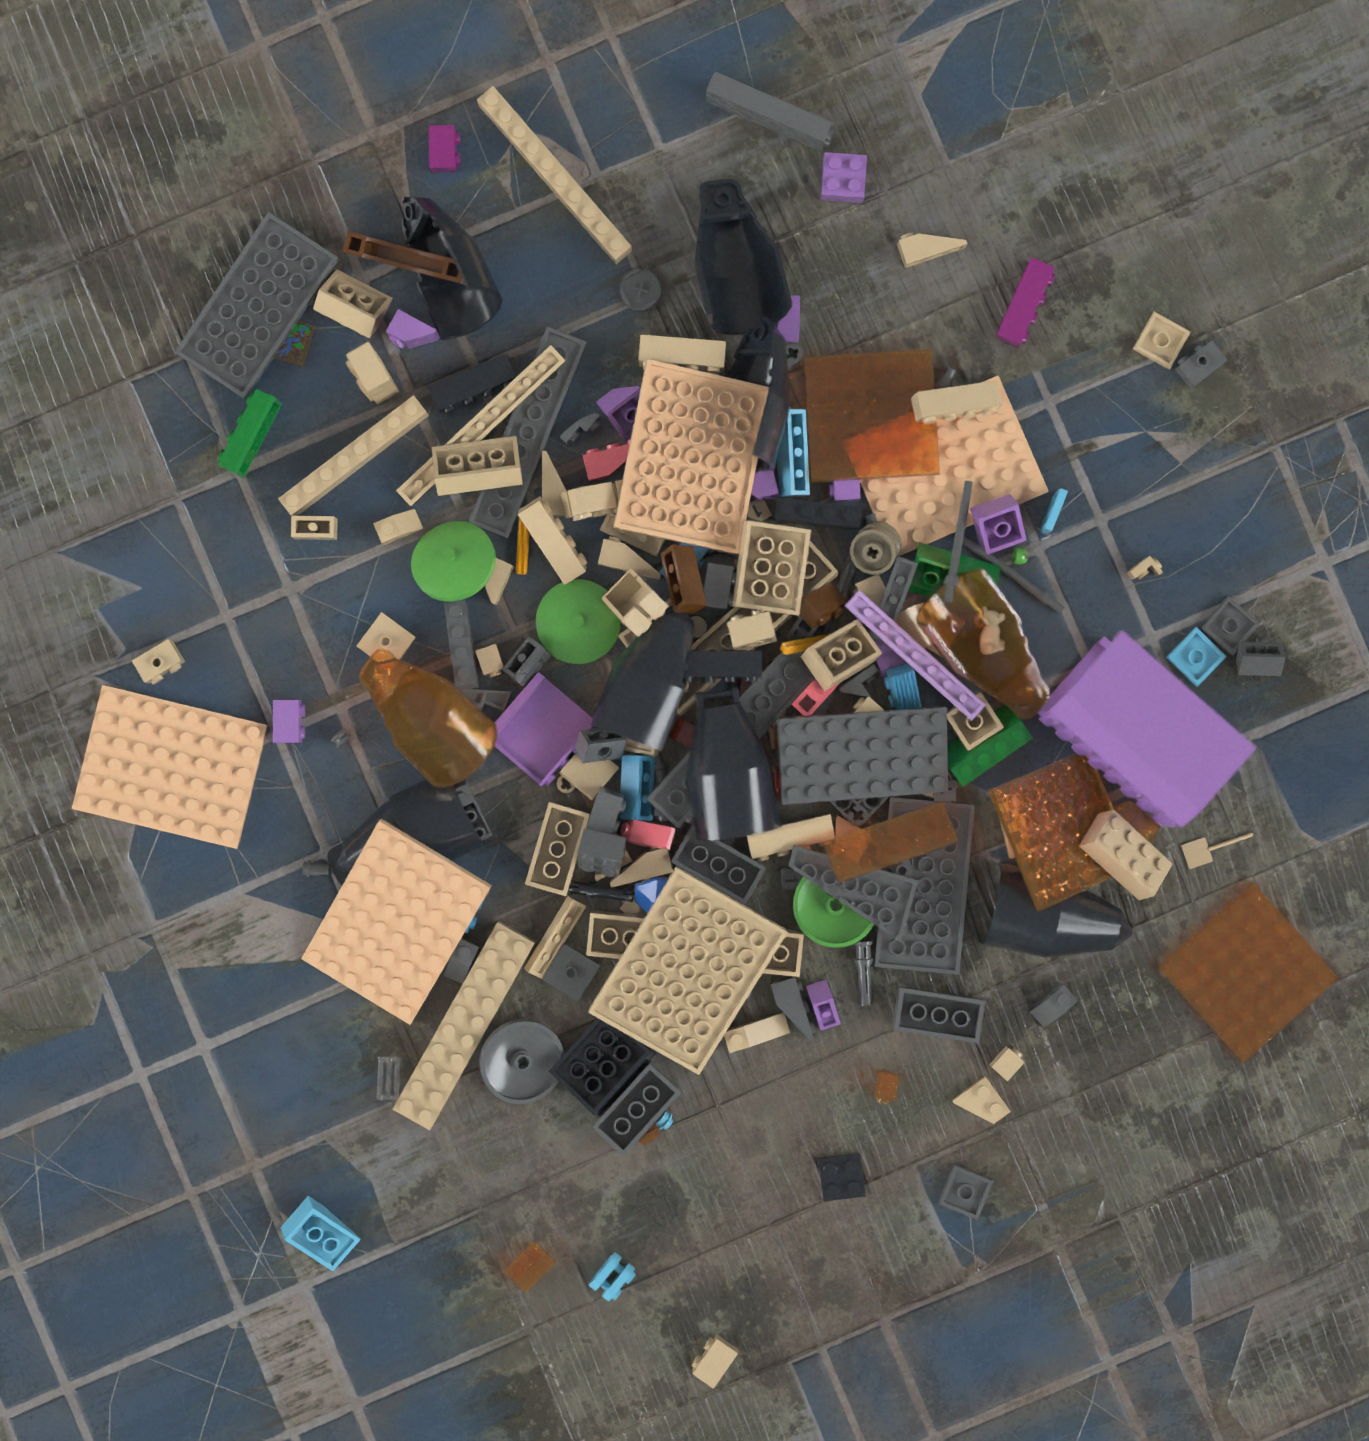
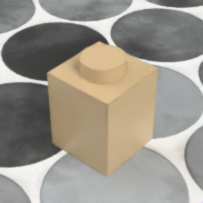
(490, 660)
(1007, 1062)

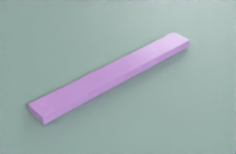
(915, 655)

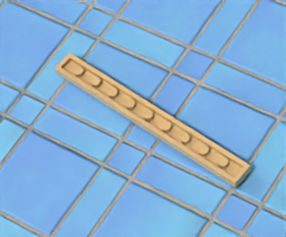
(487, 418)

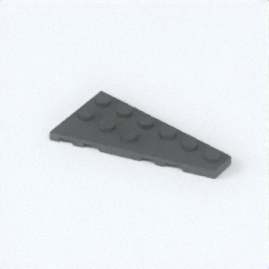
(876, 896)

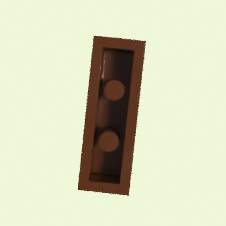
(683, 579)

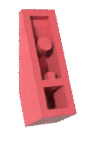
(647, 834)

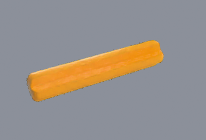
(522, 549)
(800, 645)

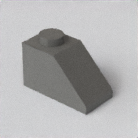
(461, 960)
(1053, 1005)

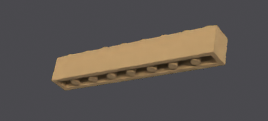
(353, 456)

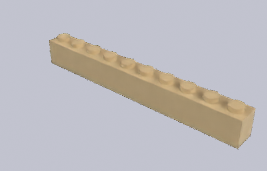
(554, 175)

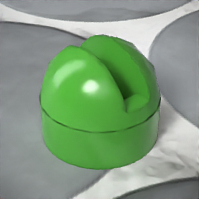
(1018, 556)

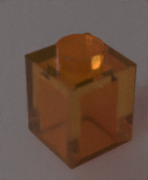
(886, 1086)

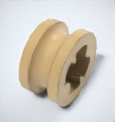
(559, 783)

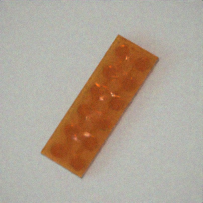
(890, 842)

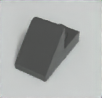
(855, 687)

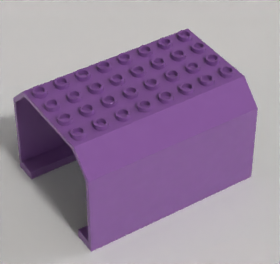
(1145, 730)

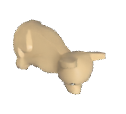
(990, 634)

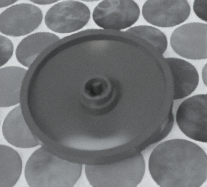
(518, 1061)

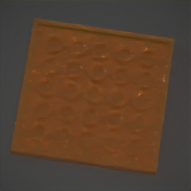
(865, 416)
(1046, 822)
(1248, 972)

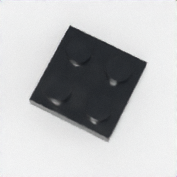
(841, 1177)

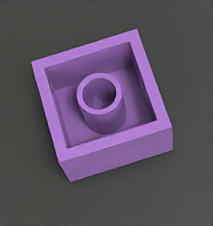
(843, 177)
(998, 524)

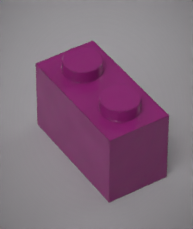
(443, 149)

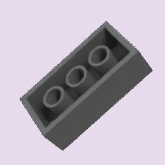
(719, 865)
(938, 1014)
(636, 1108)

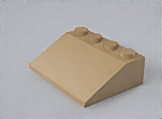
(771, 567)

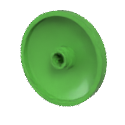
(453, 561)
(577, 622)
(827, 918)

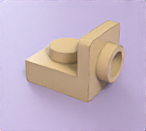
(1141, 568)

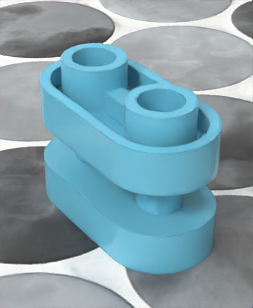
(612, 1289)

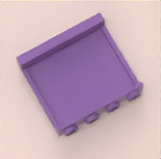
(541, 729)

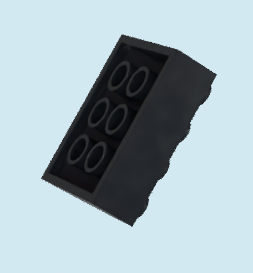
(601, 1065)

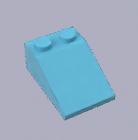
(319, 1233)

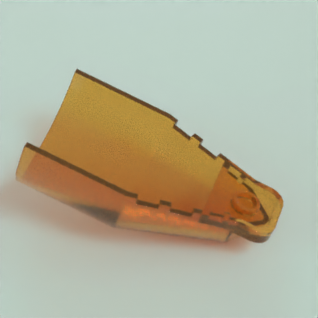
(955, 633)
(429, 719)

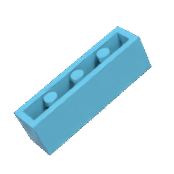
(793, 457)

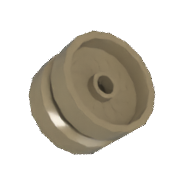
(875, 547)

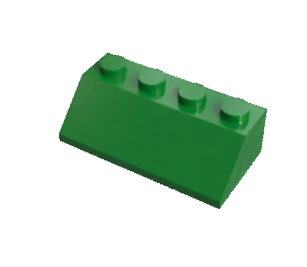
(249, 433)
(934, 567)
(970, 764)

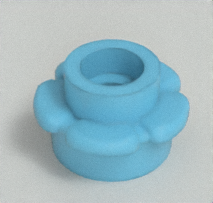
(664, 1121)

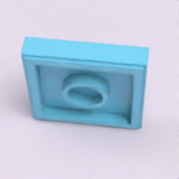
(1053, 511)
(1196, 657)

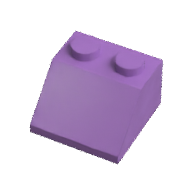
(409, 331)

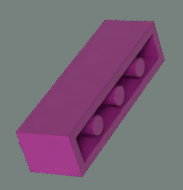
(1024, 303)

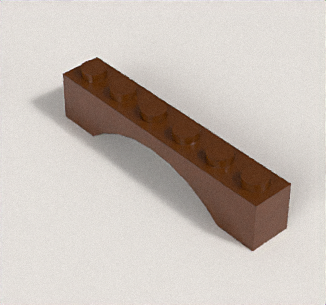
(402, 257)

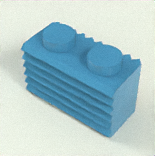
(902, 687)

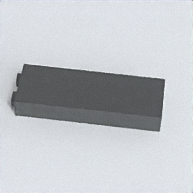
(769, 112)

